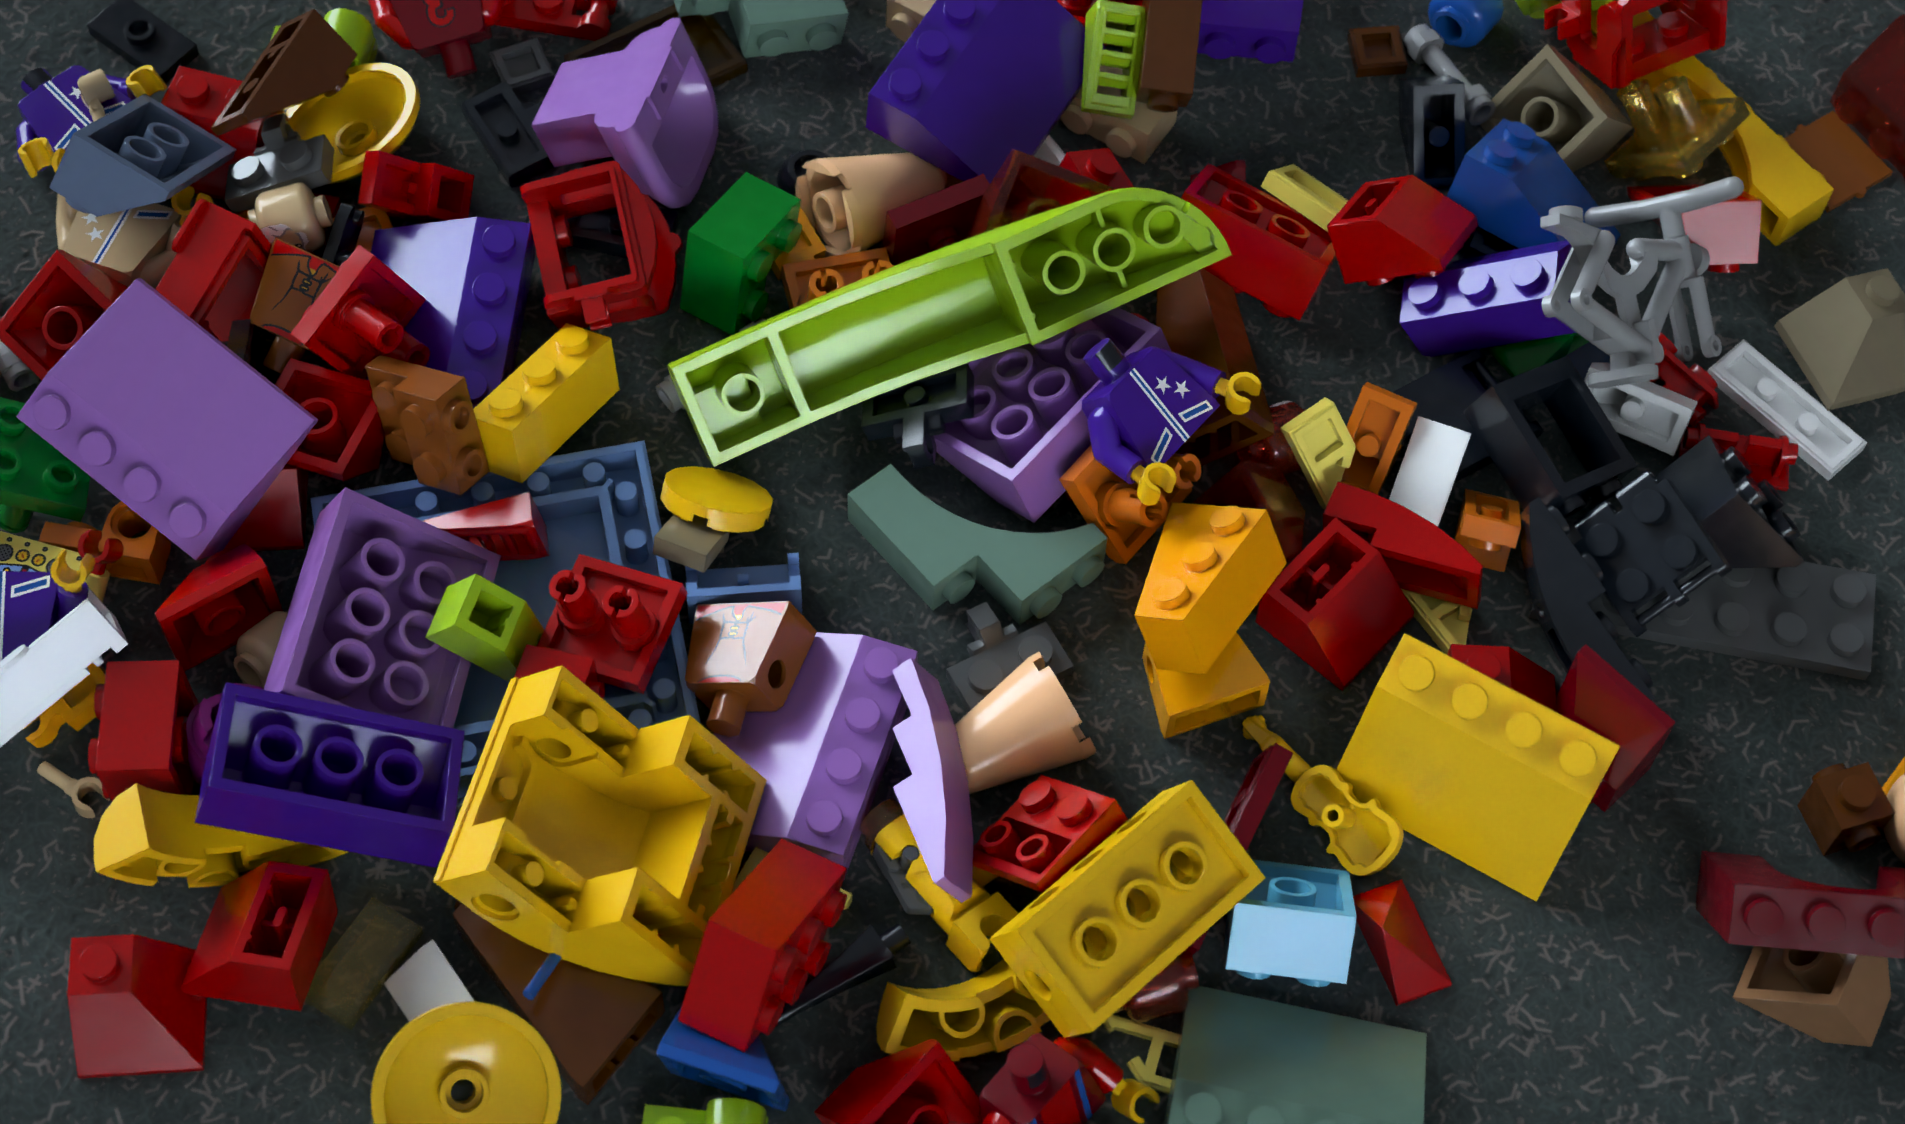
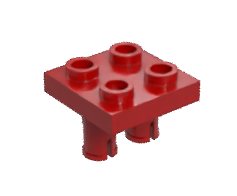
(362, 317)
(614, 617)

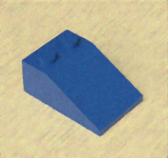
(1515, 181)

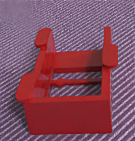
(215, 268)

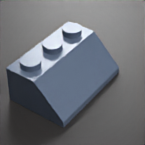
(135, 158)

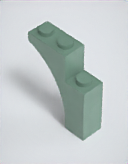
(777, 25)
(946, 553)

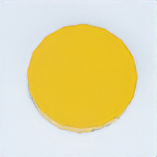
(720, 496)

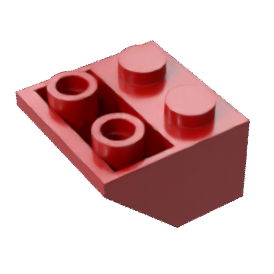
(1398, 231)
(1335, 604)
(1046, 833)
(265, 937)

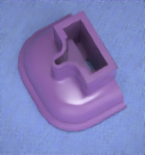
(642, 108)

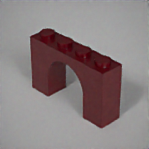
(1765, 908)

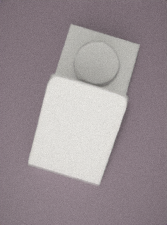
(1645, 411)

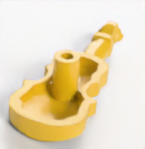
(1359, 832)

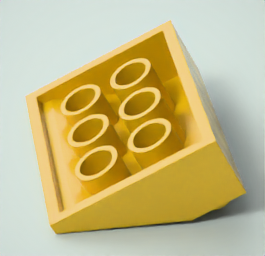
(1474, 765)

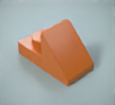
(1377, 431)
(1488, 528)

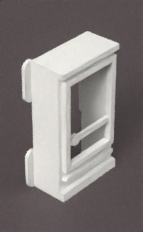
(55, 663)

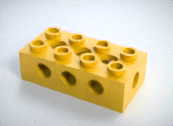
(1090, 903)

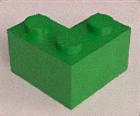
(734, 251)

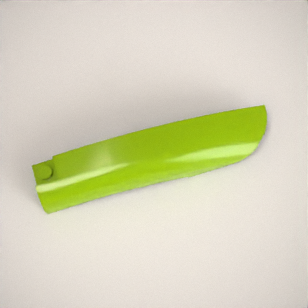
(940, 314)

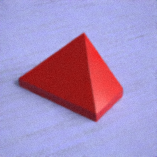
(1400, 942)

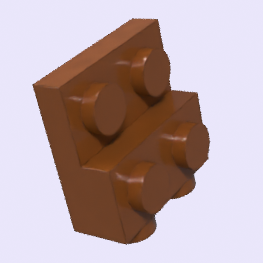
(428, 423)

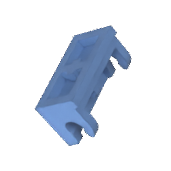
(745, 585)

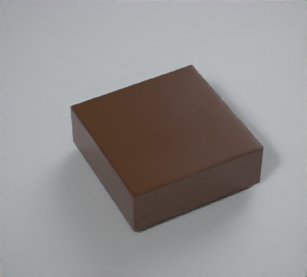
(1377, 51)

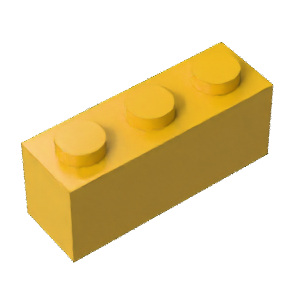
(546, 401)

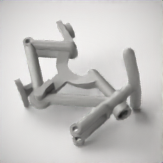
(1628, 338)

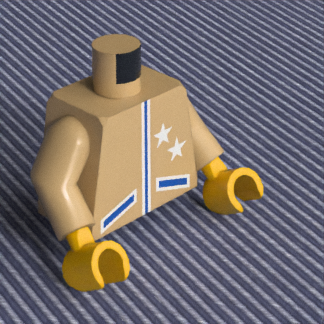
(124, 242)

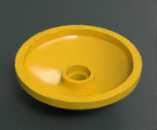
(367, 114)
(472, 1041)

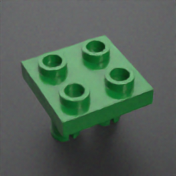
(35, 475)

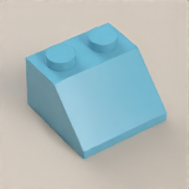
(1293, 925)

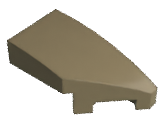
(689, 542)

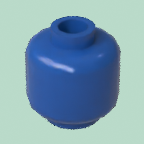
(1464, 21)

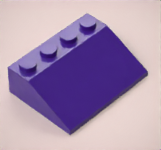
(979, 83)
(474, 291)

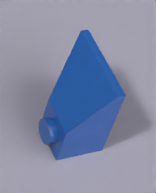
(721, 1066)

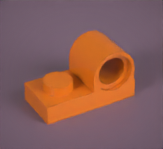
(142, 558)

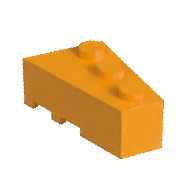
(1205, 582)

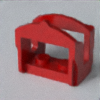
(1629, 52)
(647, 240)

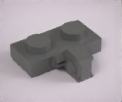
(277, 164)
(999, 652)

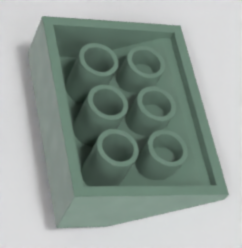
(1291, 1065)

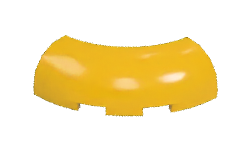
(156, 835)
(964, 1018)

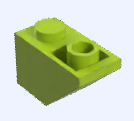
(485, 625)

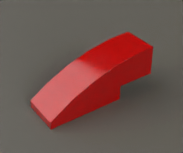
(1413, 548)

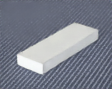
(1786, 409)

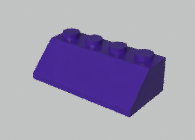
(331, 776)

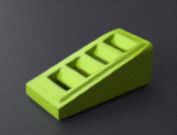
(1119, 26)

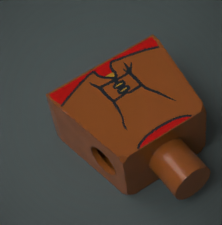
(286, 290)
(745, 659)

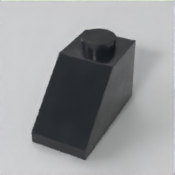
(1433, 127)

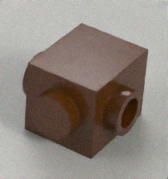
(1845, 808)

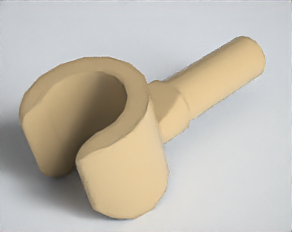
(95, 90)
(72, 787)

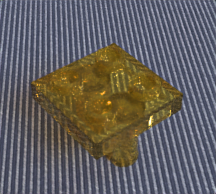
(1673, 136)

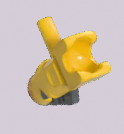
(903, 866)

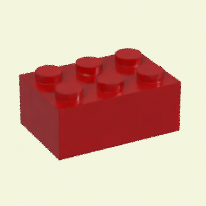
(764, 945)

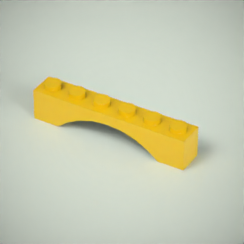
(1764, 161)

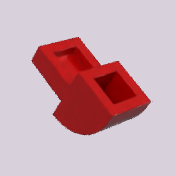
(414, 189)

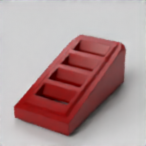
(503, 526)

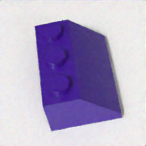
(1484, 301)

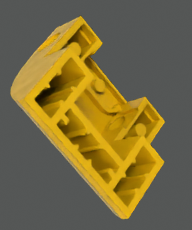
(600, 831)

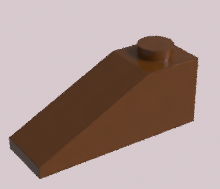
(296, 66)

